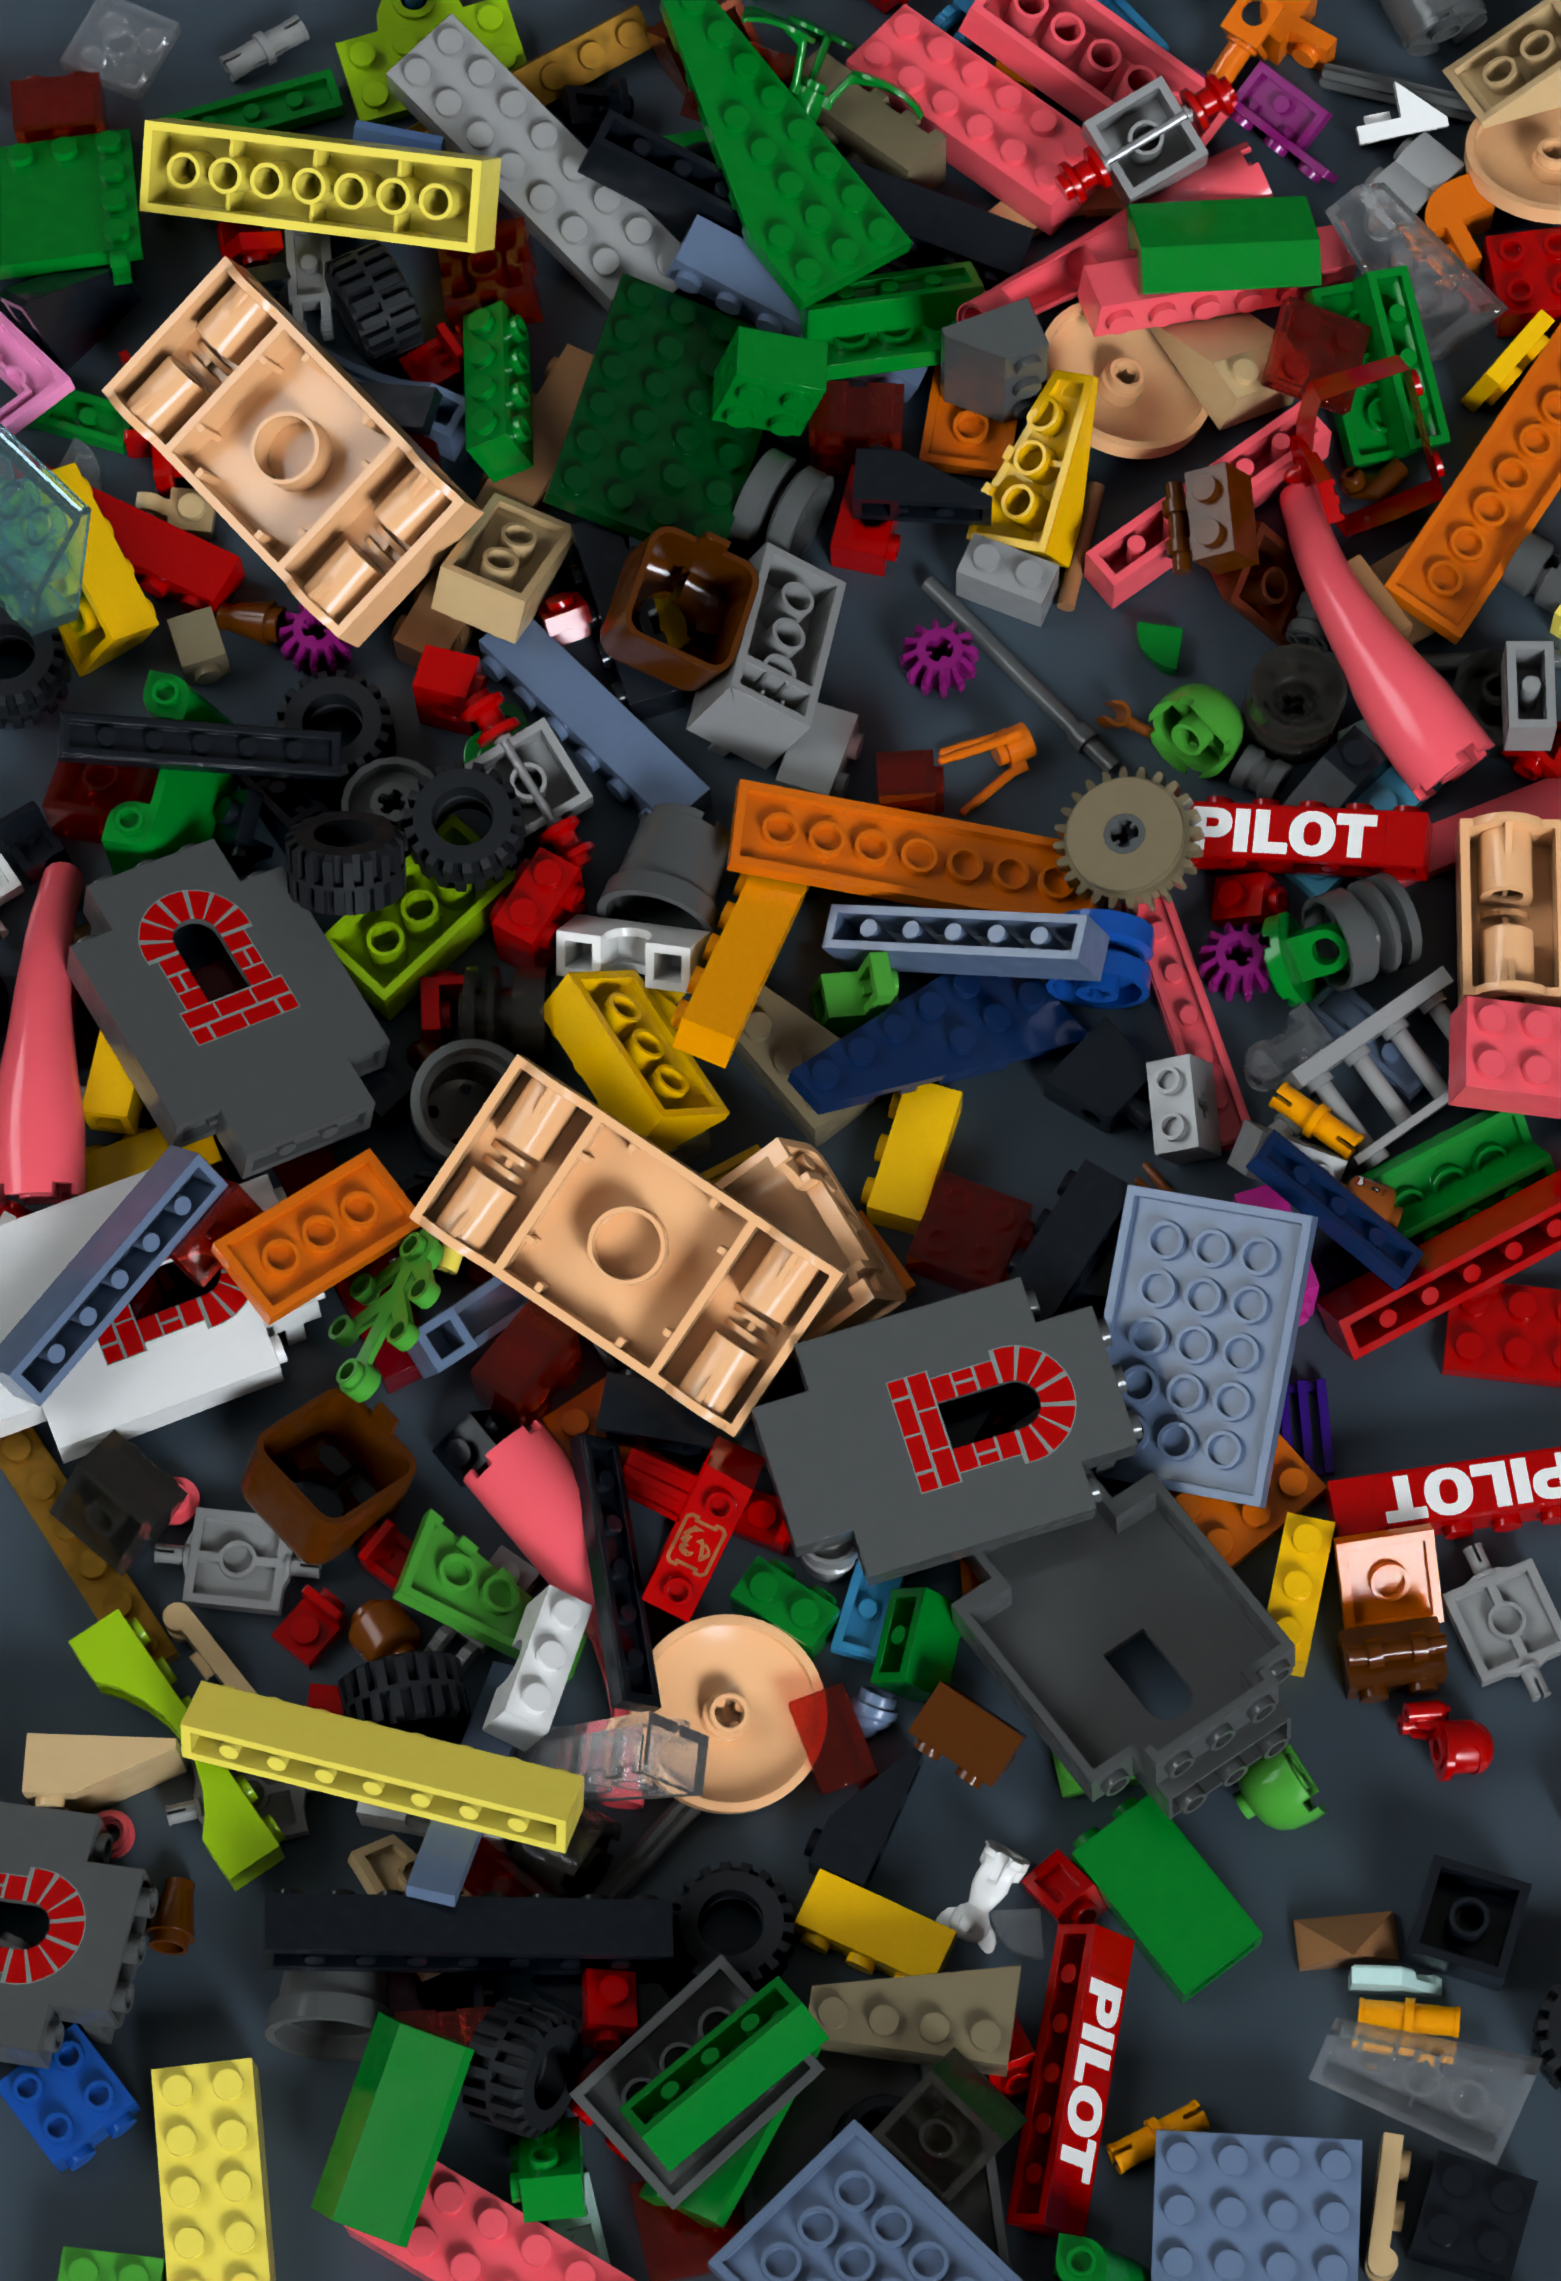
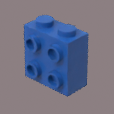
(71, 2102)

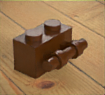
(1219, 520)
(1392, 1659)
(966, 1735)

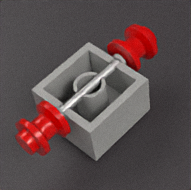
(1146, 141)
(539, 772)

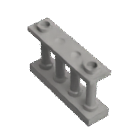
(1354, 1051)

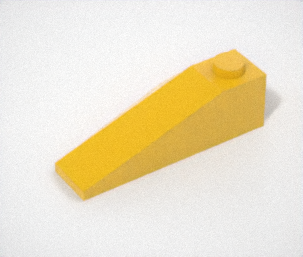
(1045, 473)

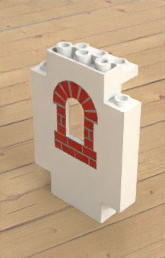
(143, 1368)

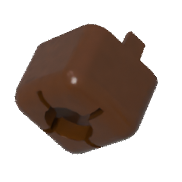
(712, 596)
(291, 1453)

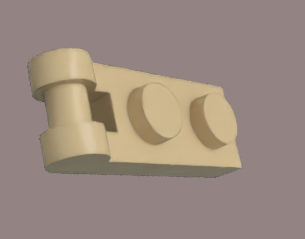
(208, 1655)
(1386, 2211)

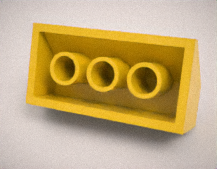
(112, 605)
(627, 1056)

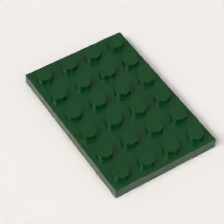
(643, 425)

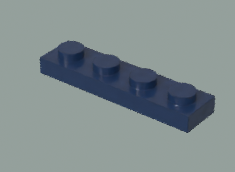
(1337, 1209)

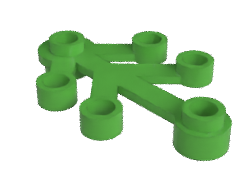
(417, 1259)

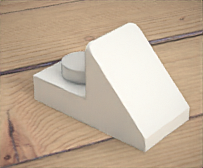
(1414, 118)

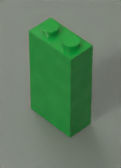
(1165, 1897)

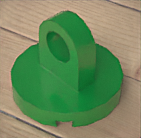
(1294, 958)

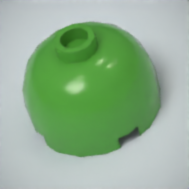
(1197, 729)
(1279, 1792)

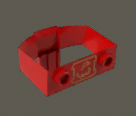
(1312, 471)
(704, 1515)

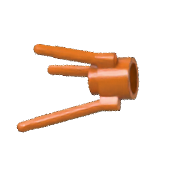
(1007, 746)

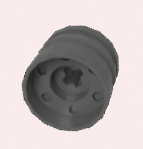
(1376, 925)

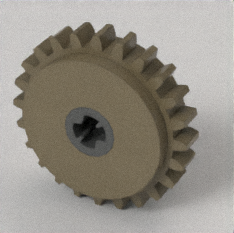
(1155, 855)

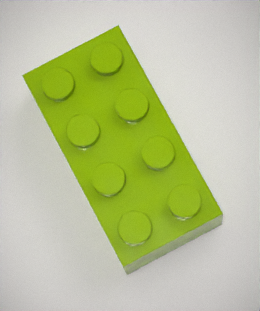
(416, 934)

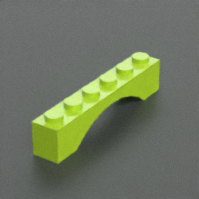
(123, 1669)

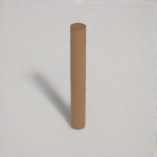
(1074, 574)

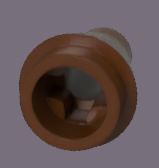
(252, 620)
(173, 1923)

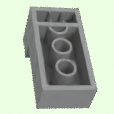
(779, 668)

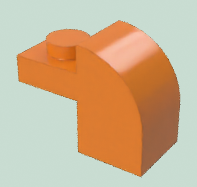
(1297, 36)
(1457, 214)

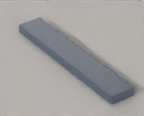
(450, 1849)

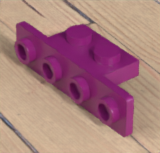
(1285, 115)

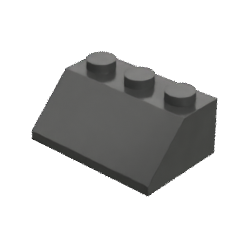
(995, 362)

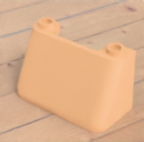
(803, 1197)

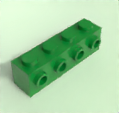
(498, 391)
(720, 2080)

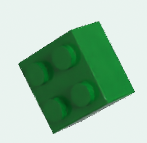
(769, 381)

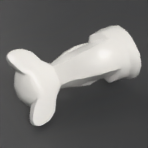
(989, 1886)

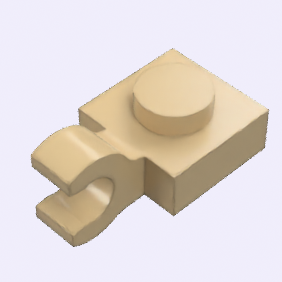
(184, 510)

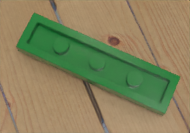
(275, 106)

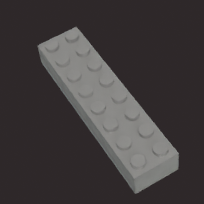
(484, 110)

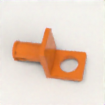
(1244, 39)

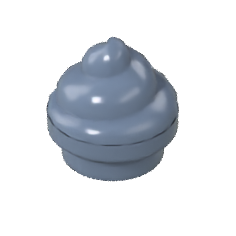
(874, 1709)

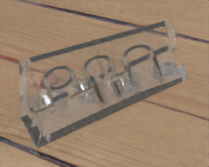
(1388, 234)
(627, 1756)
(1430, 2083)

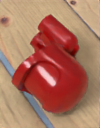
(1454, 1744)

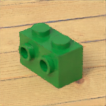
(775, 1597)
(920, 1649)
(549, 2173)

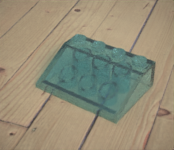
(40, 541)

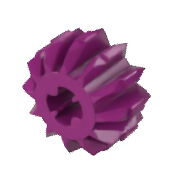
(304, 648)
(925, 650)
(1225, 972)

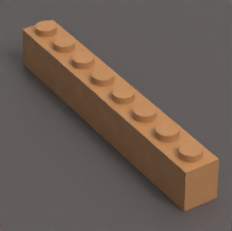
(550, 421)

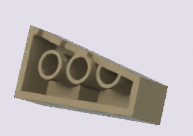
(874, 134)
(774, 1044)
(923, 2017)

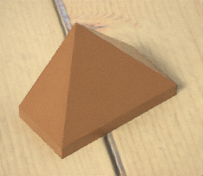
(1346, 1941)

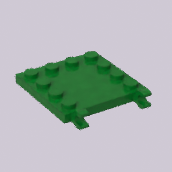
(70, 206)

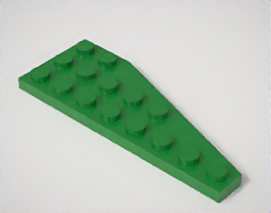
(791, 186)

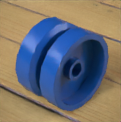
(1125, 972)

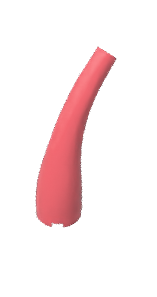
(1059, 274)
(1399, 694)
(38, 1066)
(538, 1505)

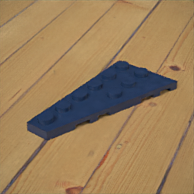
(942, 1035)

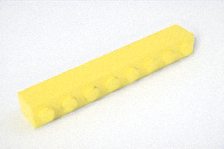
(382, 1766)

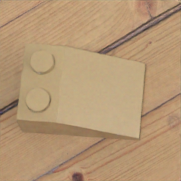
(1514, 69)
(1224, 365)
(502, 568)
(95, 1770)

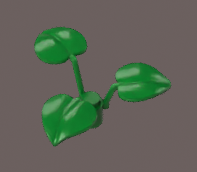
(808, 91)

